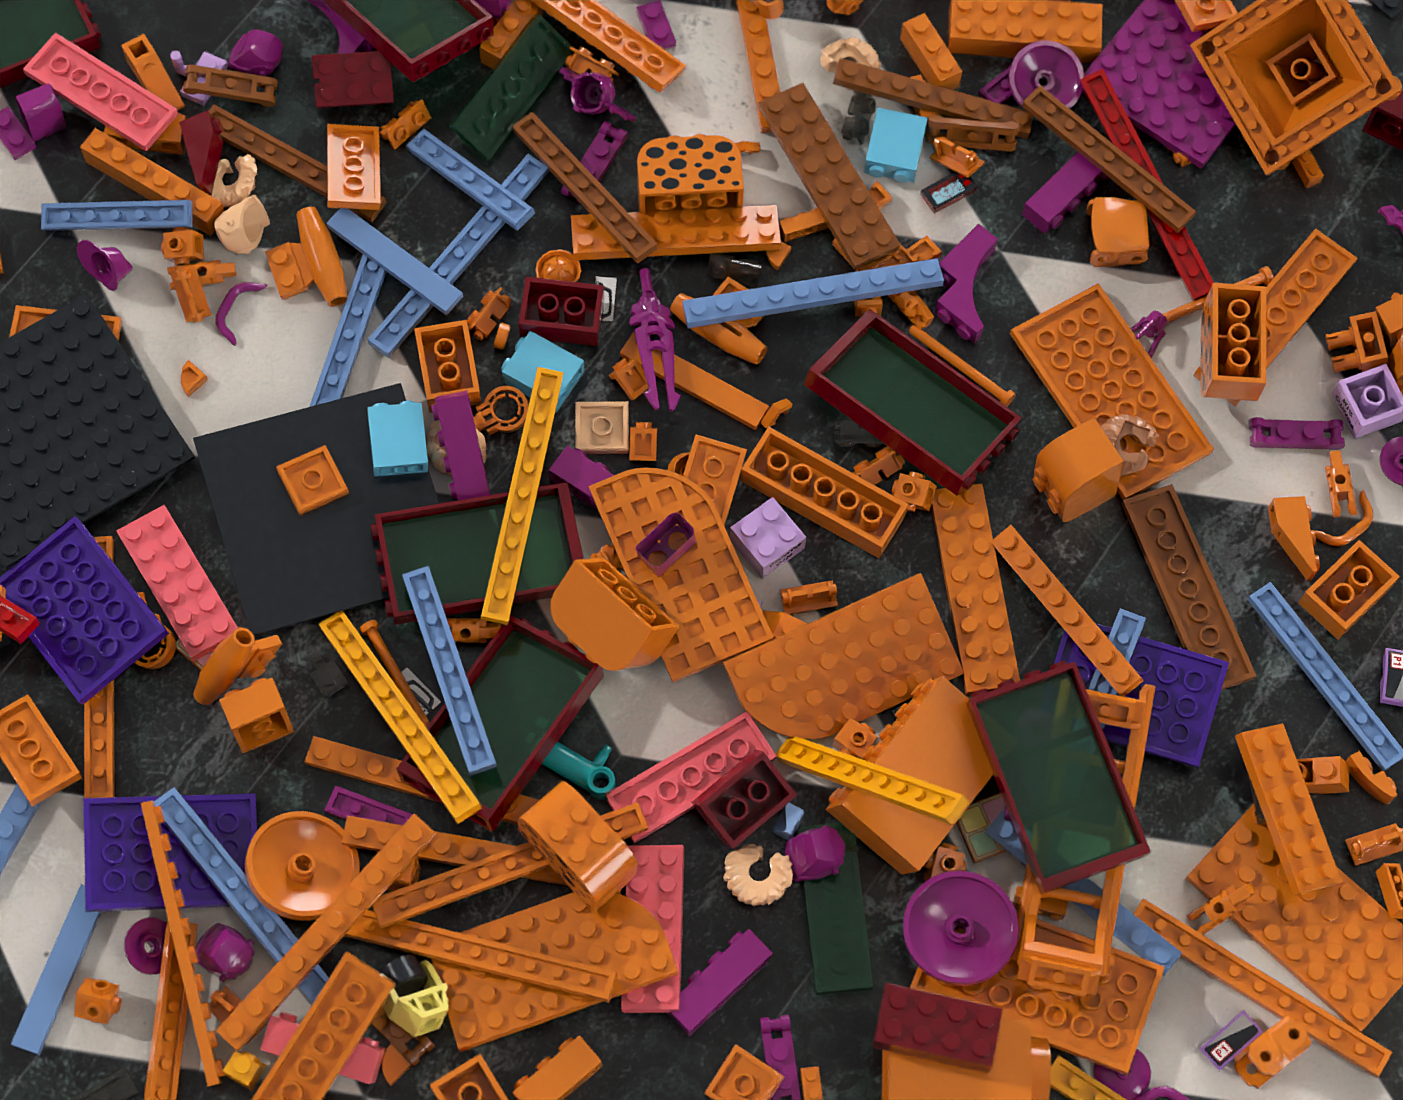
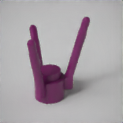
(1150, 327)

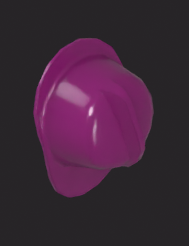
(104, 264)

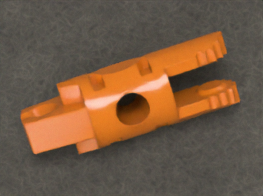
(214, 271)
(913, 308)
(1335, 474)
(479, 630)
(1232, 901)

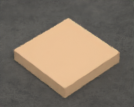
(602, 427)

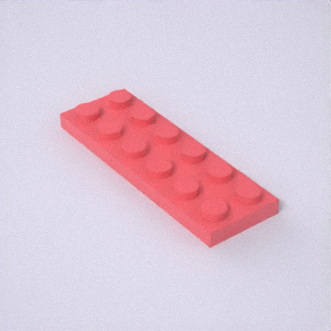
(101, 91)
(177, 582)
(675, 782)
(659, 890)

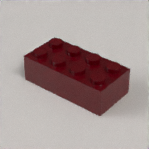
(937, 1027)

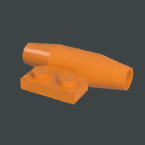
(314, 259)
(729, 336)
(233, 658)

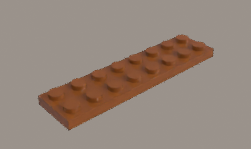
(829, 176)
(1186, 581)

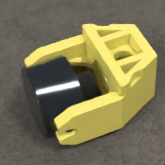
(407, 1005)

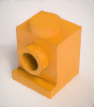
(244, 1069)

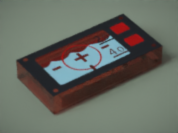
(948, 191)

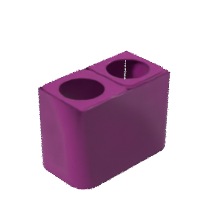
(41, 111)
(650, 542)

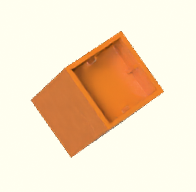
(1018, 1072)

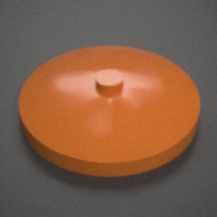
(299, 864)

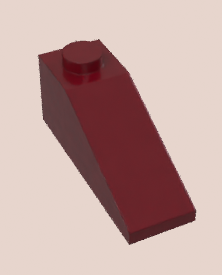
(204, 147)

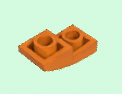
(1377, 785)

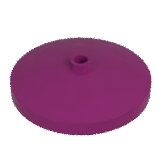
(967, 903)

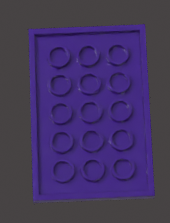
(85, 608)
(1183, 697)
(120, 859)

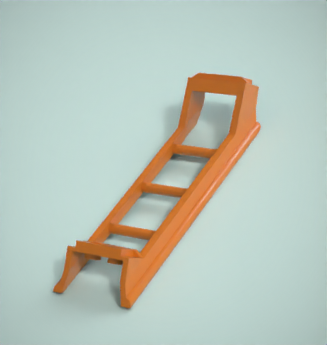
(1063, 967)

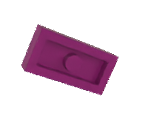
(656, 24)
(14, 135)

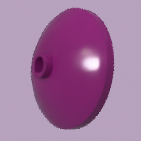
(1049, 62)

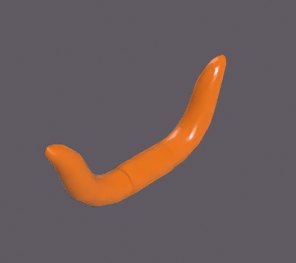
(1355, 531)

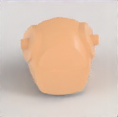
(242, 225)

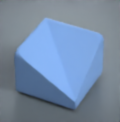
(788, 821)

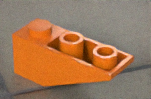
(150, 70)
(1291, 528)
(1325, 774)

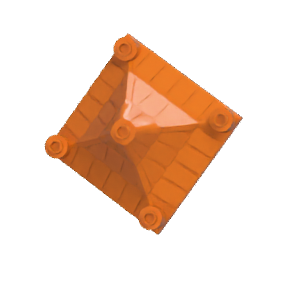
(1294, 74)

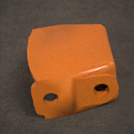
(1118, 231)
(1272, 1051)

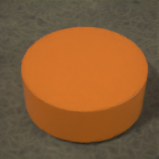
(502, 336)

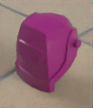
(256, 53)
(815, 853)
(224, 952)

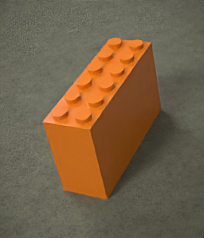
(931, 743)

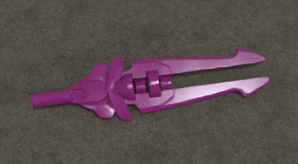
(654, 319)

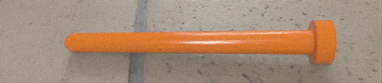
(1264, 276)
(1004, 397)
(370, 629)

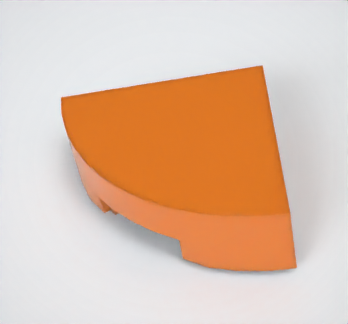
(748, 147)
(777, 257)
(191, 378)
(775, 410)
(394, 1064)

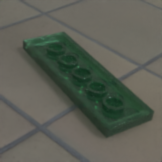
(511, 87)
(838, 923)

